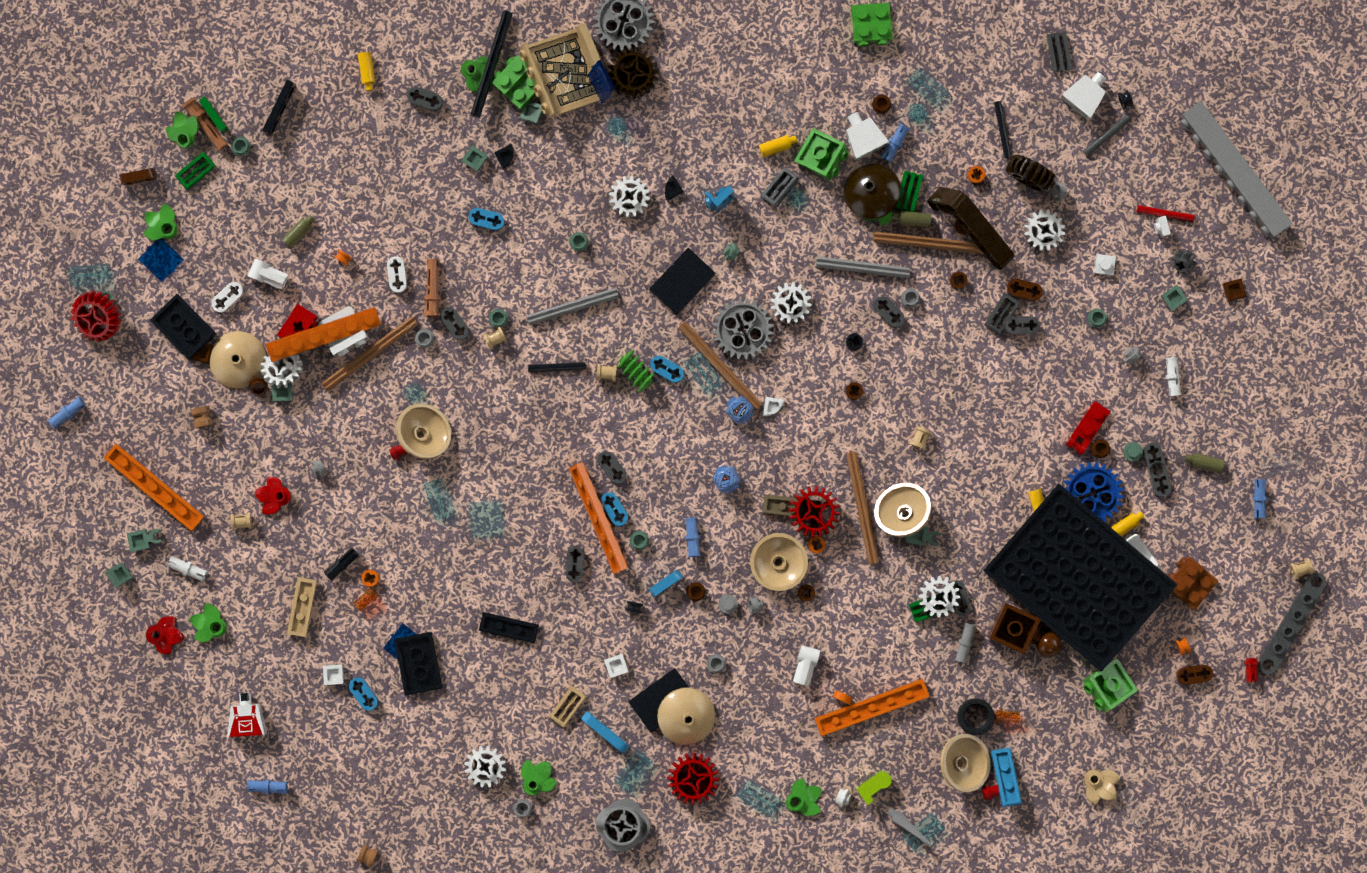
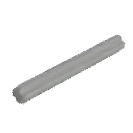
(863, 267)
(572, 306)

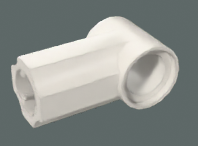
(264, 273)
(806, 661)

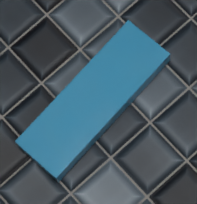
(1006, 777)

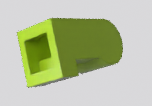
(878, 781)

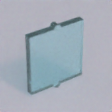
(486, 518)

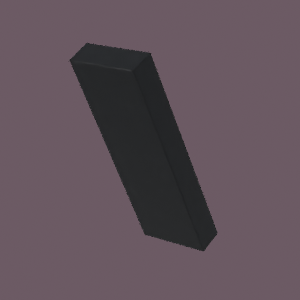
(279, 108)
(508, 627)

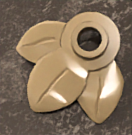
(1103, 787)

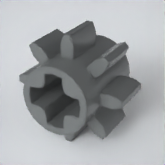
(1184, 261)

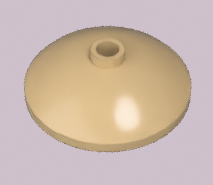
(250, 358)
(432, 427)
(902, 500)
(793, 562)
(678, 706)
(972, 759)

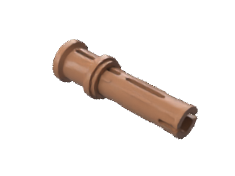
(211, 132)
(432, 298)

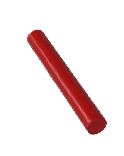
(1161, 212)

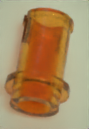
(366, 598)
(1007, 716)

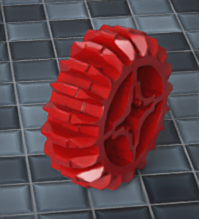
(102, 312)
(799, 520)
(698, 795)

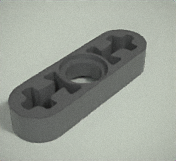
(1158, 454)

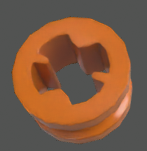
(981, 177)
(343, 257)
(822, 542)
(371, 572)
(1183, 646)

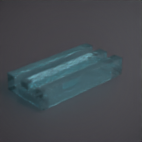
(923, 92)
(89, 282)
(693, 359)
(443, 514)
(643, 757)
(772, 805)
(928, 836)

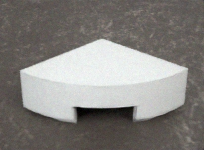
(772, 406)

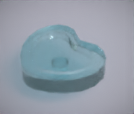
(797, 197)

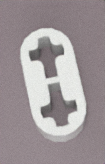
(401, 273)
(230, 300)

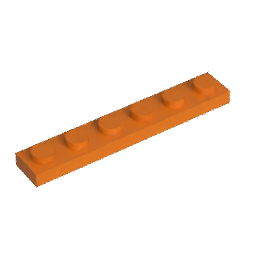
(322, 334)
(154, 487)
(598, 518)
(871, 707)

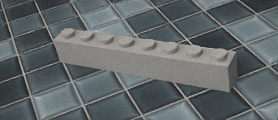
(1235, 170)

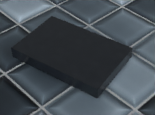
(682, 281)
(183, 327)
(418, 663)
(648, 701)

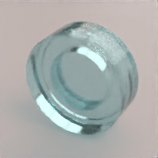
(414, 393)

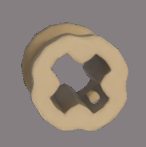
(495, 338)
(606, 372)
(920, 438)
(241, 521)
(1301, 568)

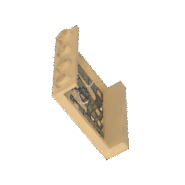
(561, 70)

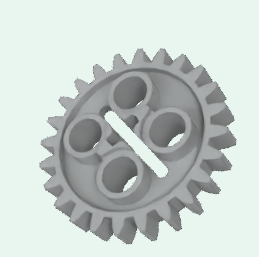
(640, 25)
(759, 323)

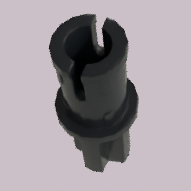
(341, 564)

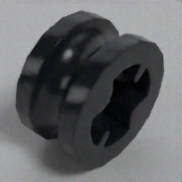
(1125, 99)
(857, 347)
(634, 607)

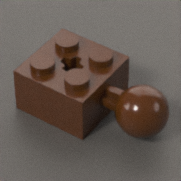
(1047, 643)

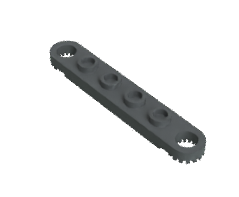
(1291, 623)

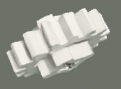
(634, 203)
(1052, 235)
(782, 302)
(286, 374)
(945, 590)
(479, 758)

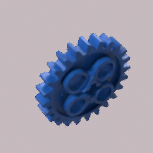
(1086, 477)

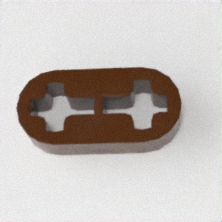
(138, 176)
(1026, 285)
(1194, 669)

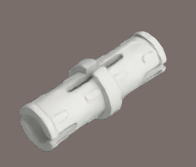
(1173, 376)
(187, 568)

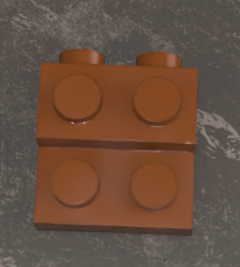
(1192, 582)

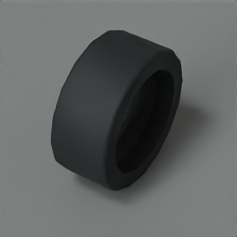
(961, 716)

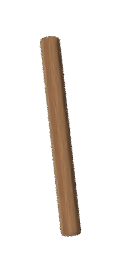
(926, 242)
(369, 354)
(718, 364)
(862, 507)

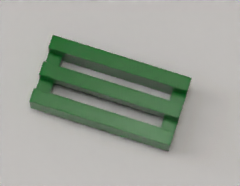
(213, 115)
(195, 171)
(912, 175)
(914, 612)

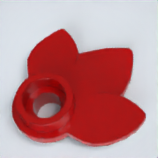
(270, 495)
(167, 635)

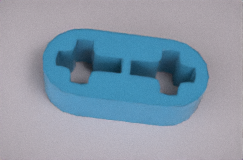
(485, 223)
(664, 373)
(618, 506)
(665, 583)
(359, 696)

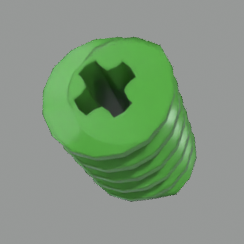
(636, 371)

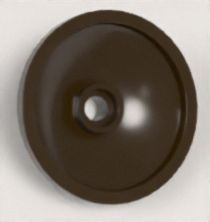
(876, 201)

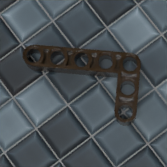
(974, 223)

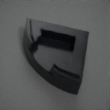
(505, 156)
(672, 189)

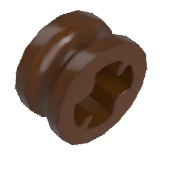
(959, 286)
(848, 389)
(800, 592)

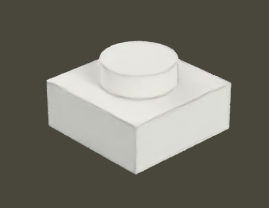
(1162, 227)
(1104, 264)
(616, 665)
(333, 674)

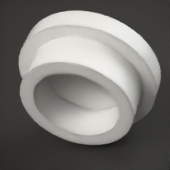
(843, 798)

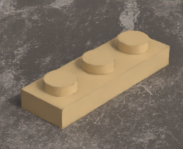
(302, 607)

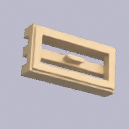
(558, 719)

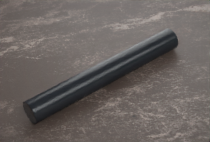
(1002, 129)
(557, 367)

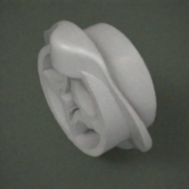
(627, 805)

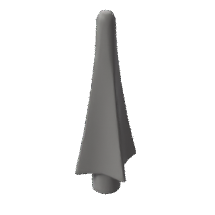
(900, 820)

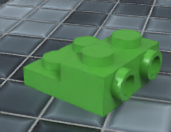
(871, 24)
(515, 83)
(822, 154)
(1109, 686)

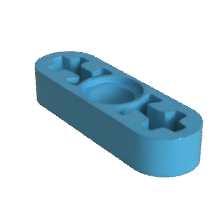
(605, 732)

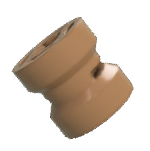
(201, 417)

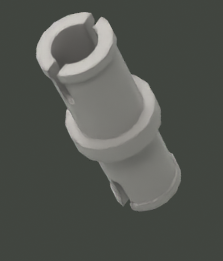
(965, 643)

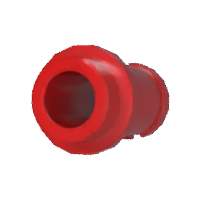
(397, 452)
(1251, 669)
(990, 792)

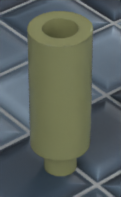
(913, 218)
(298, 231)
(1205, 462)

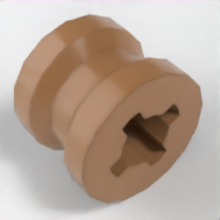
(367, 856)

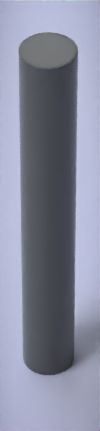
(1108, 134)

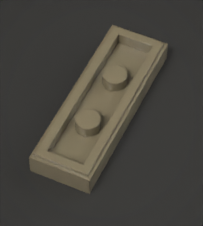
(779, 506)

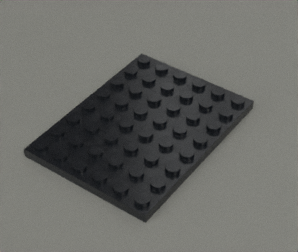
(1080, 577)

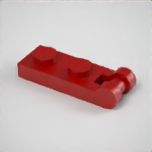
(1088, 427)

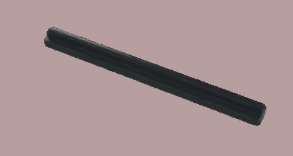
(491, 64)

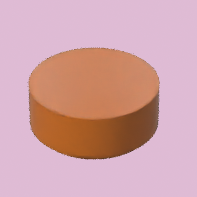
(843, 697)

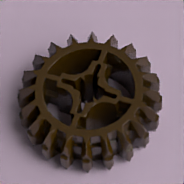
(641, 75)
(1031, 173)

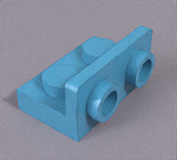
(723, 197)

